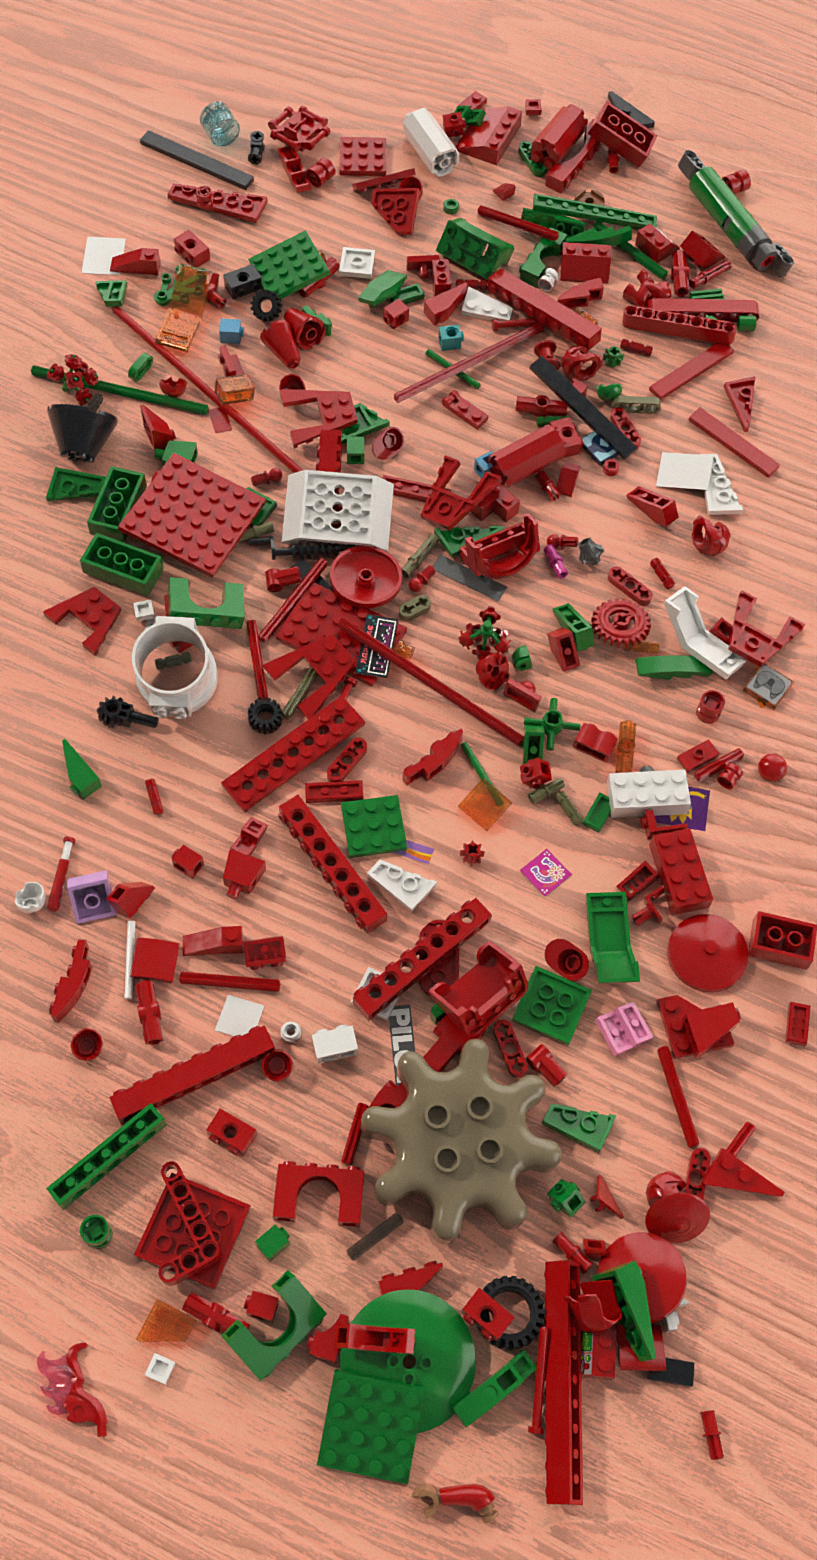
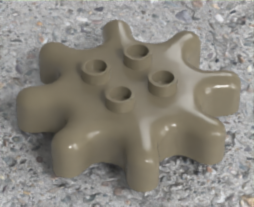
(460, 1141)

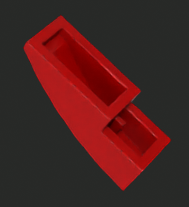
(582, 294)

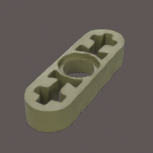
(647, 404)

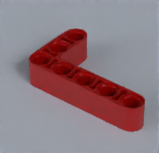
(192, 1224)

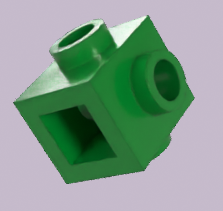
(566, 1197)

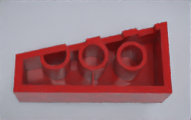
(330, 453)

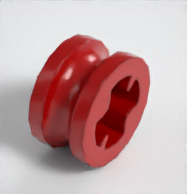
(609, 471)

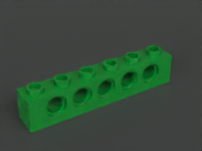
(106, 1156)

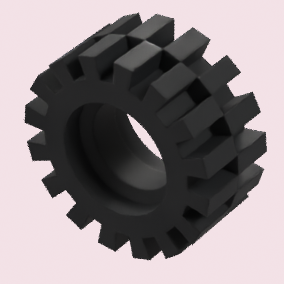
(276, 305)
(265, 725)

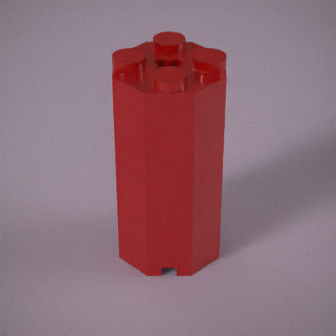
(559, 136)
(528, 455)

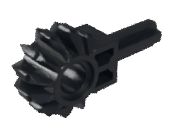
(124, 714)

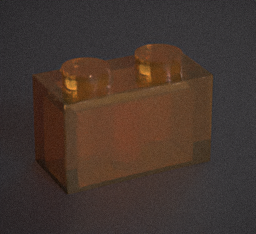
(234, 389)

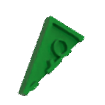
(456, 537)

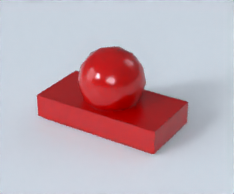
(523, 693)

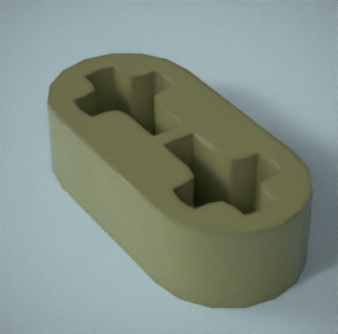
(415, 609)

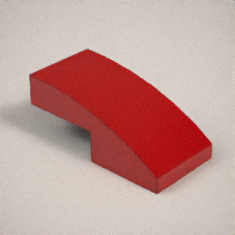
(250, 836)

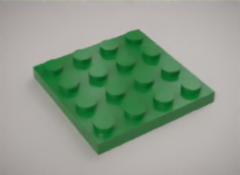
(290, 265)
(371, 1426)

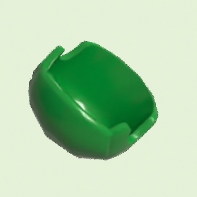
(609, 392)

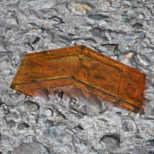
(185, 308)

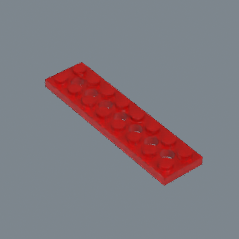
(292, 765)

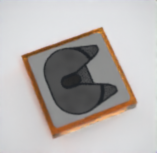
(768, 686)

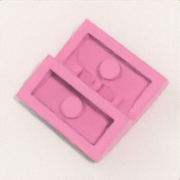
(623, 1029)

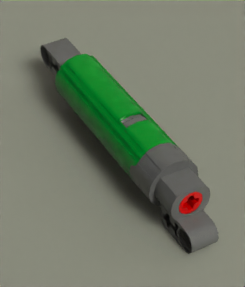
(733, 216)

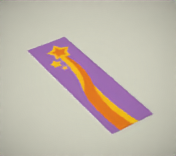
(417, 852)

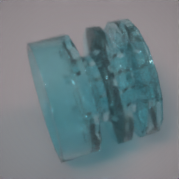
(219, 123)

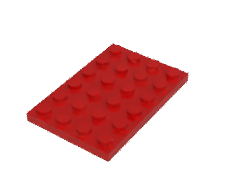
(318, 616)

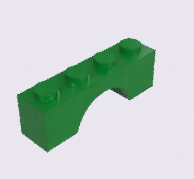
(533, 267)

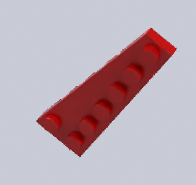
(234, 205)

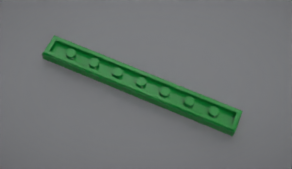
(592, 212)

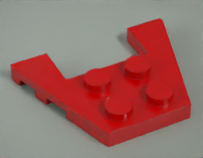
(91, 609)

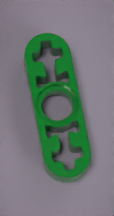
(538, 172)

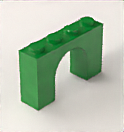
(228, 615)
(303, 1317)

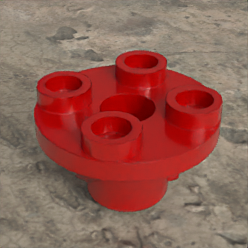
(493, 671)

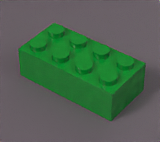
(115, 500)
(122, 564)

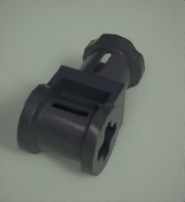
(257, 147)

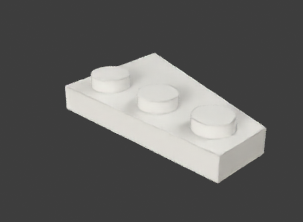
(484, 307)
(402, 885)

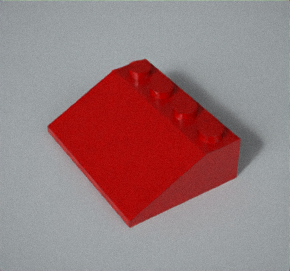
(493, 136)

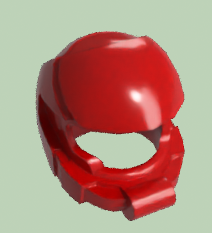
(575, 358)
(715, 538)
(663, 1185)

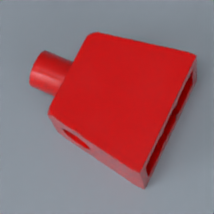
(242, 873)

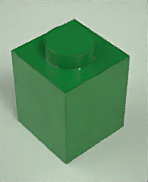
(355, 450)
(273, 1242)

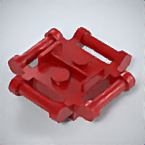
(299, 130)

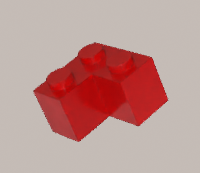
(500, 502)

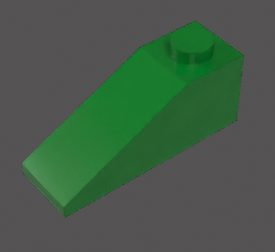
(573, 621)
(81, 776)

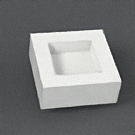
(144, 610)
(160, 1368)

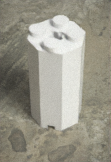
(430, 142)

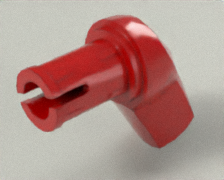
(212, 293)

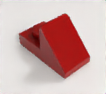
(568, 478)

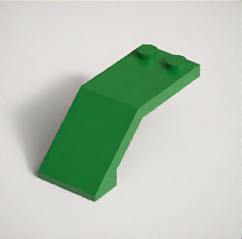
(610, 938)

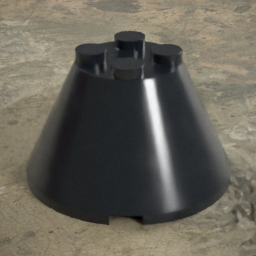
(80, 431)

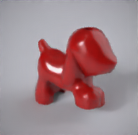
(646, 291)

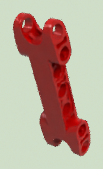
(438, 1057)

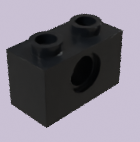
(242, 281)

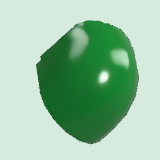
(521, 658)

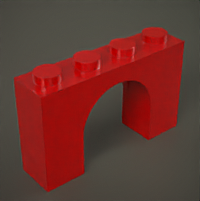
(294, 1177)

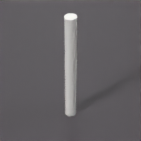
(130, 946)

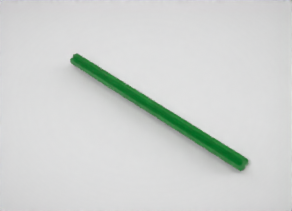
(135, 393)

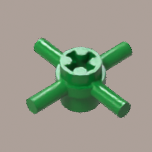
(550, 729)

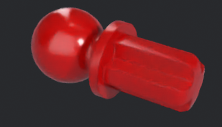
(274, 474)
(563, 541)
(416, 584)

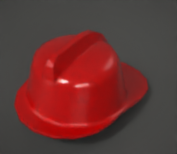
(567, 959)

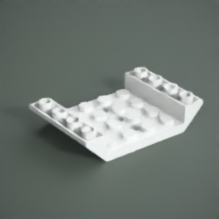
(364, 514)

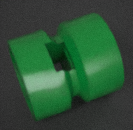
(96, 1231)

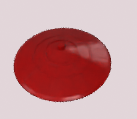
(678, 1217)

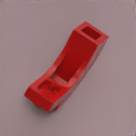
(374, 1338)

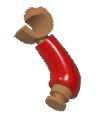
(470, 1495)

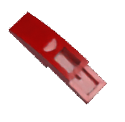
(440, 756)
(70, 989)

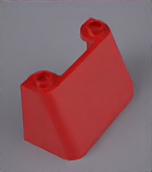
(482, 991)

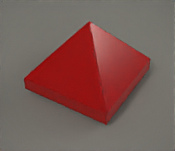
(594, 1248)

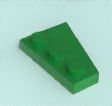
(73, 484)
(581, 1126)

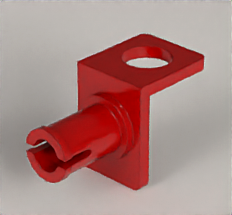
(649, 911)

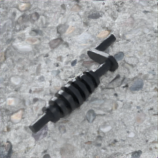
(293, 551)

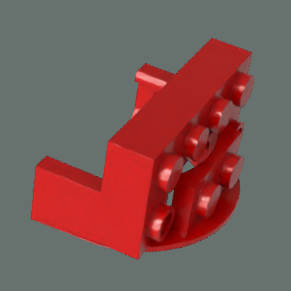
(478, 554)

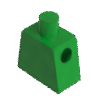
(183, 448)

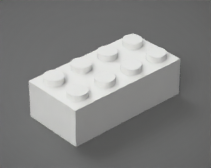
(651, 790)

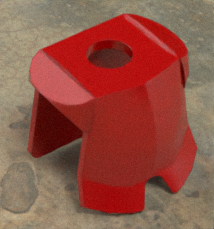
(597, 1307)

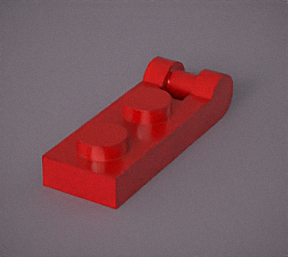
(465, 410)

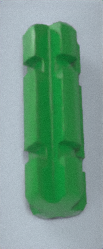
(541, 421)

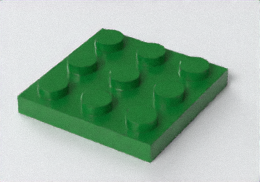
(373, 826)
(551, 1005)

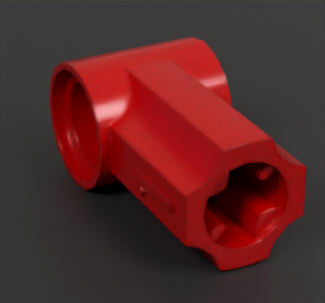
(278, 578)
(542, 1061)

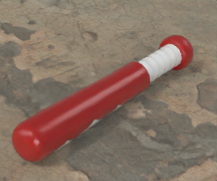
(60, 876)

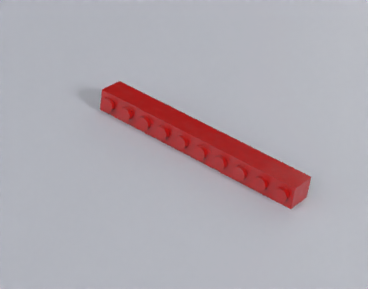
(563, 1386)

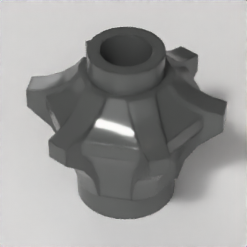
(590, 551)

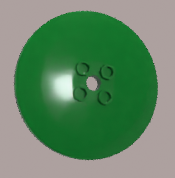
(441, 1351)

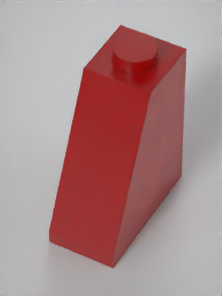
(709, 1026)

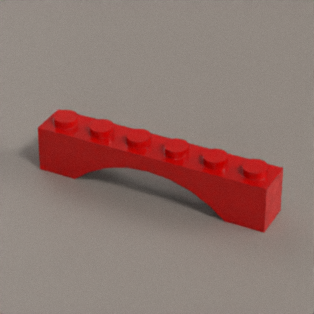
(563, 173)

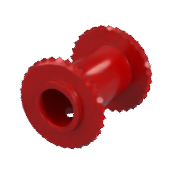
(546, 349)

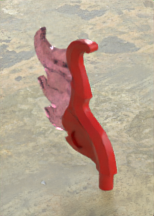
(67, 1390)

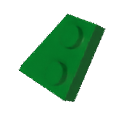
(112, 291)

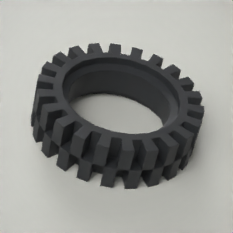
(535, 1304)

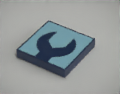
(598, 448)

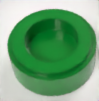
(451, 206)

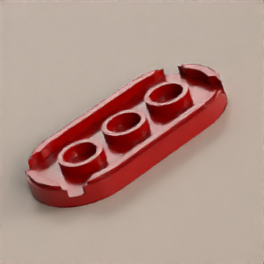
(447, 970)

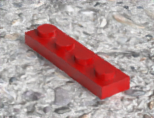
(377, 182)

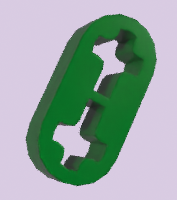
(140, 366)

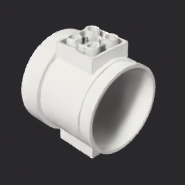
(185, 700)

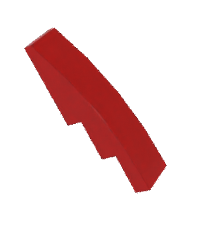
(294, 169)

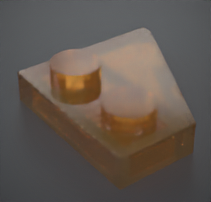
(166, 1325)

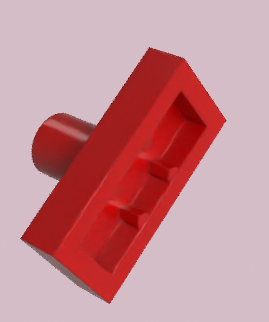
(421, 263)

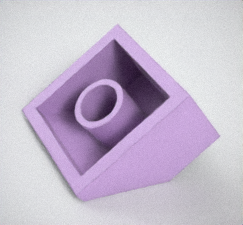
(89, 896)

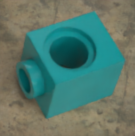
(450, 337)

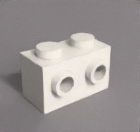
(334, 1044)

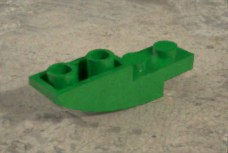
(559, 222)
(494, 1388)

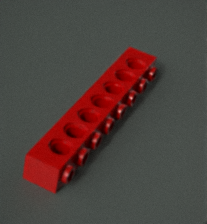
(297, 808)
(419, 968)

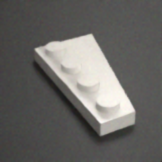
(720, 496)

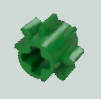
(613, 356)

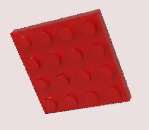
(169, 1237)

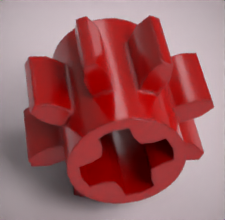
(472, 848)

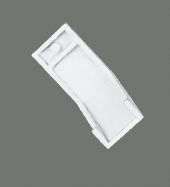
(696, 639)

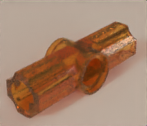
(626, 739)

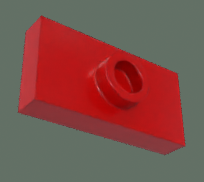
(698, 756)
(797, 1023)

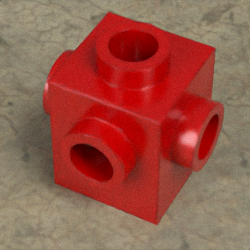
(453, 124)
(535, 773)

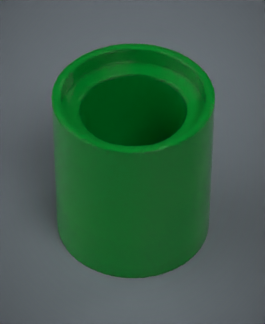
(746, 323)

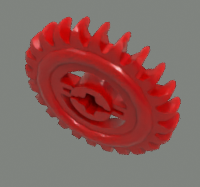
(618, 629)

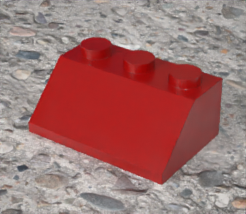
(585, 262)

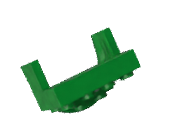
(466, 245)

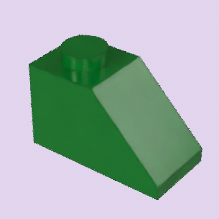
(533, 742)

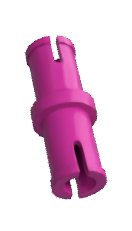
(555, 561)

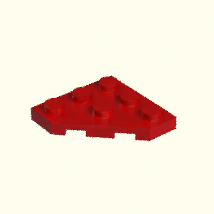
(397, 207)
(672, 1012)

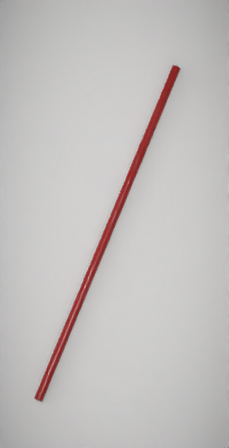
(281, 456)

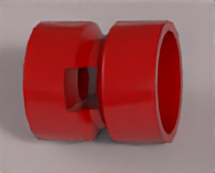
(321, 172)
(738, 182)
(710, 706)

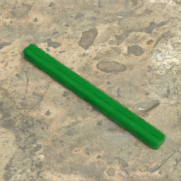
(637, 255)

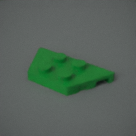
(367, 423)

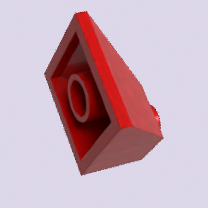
(156, 429)

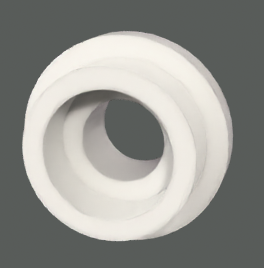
(290, 1026)

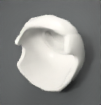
(30, 898)

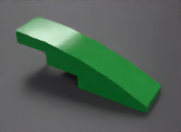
(603, 237)
(668, 666)

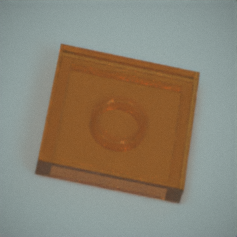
(485, 804)

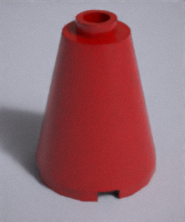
(305, 327)
(281, 343)

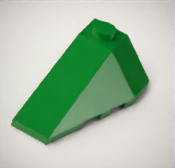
(633, 1303)

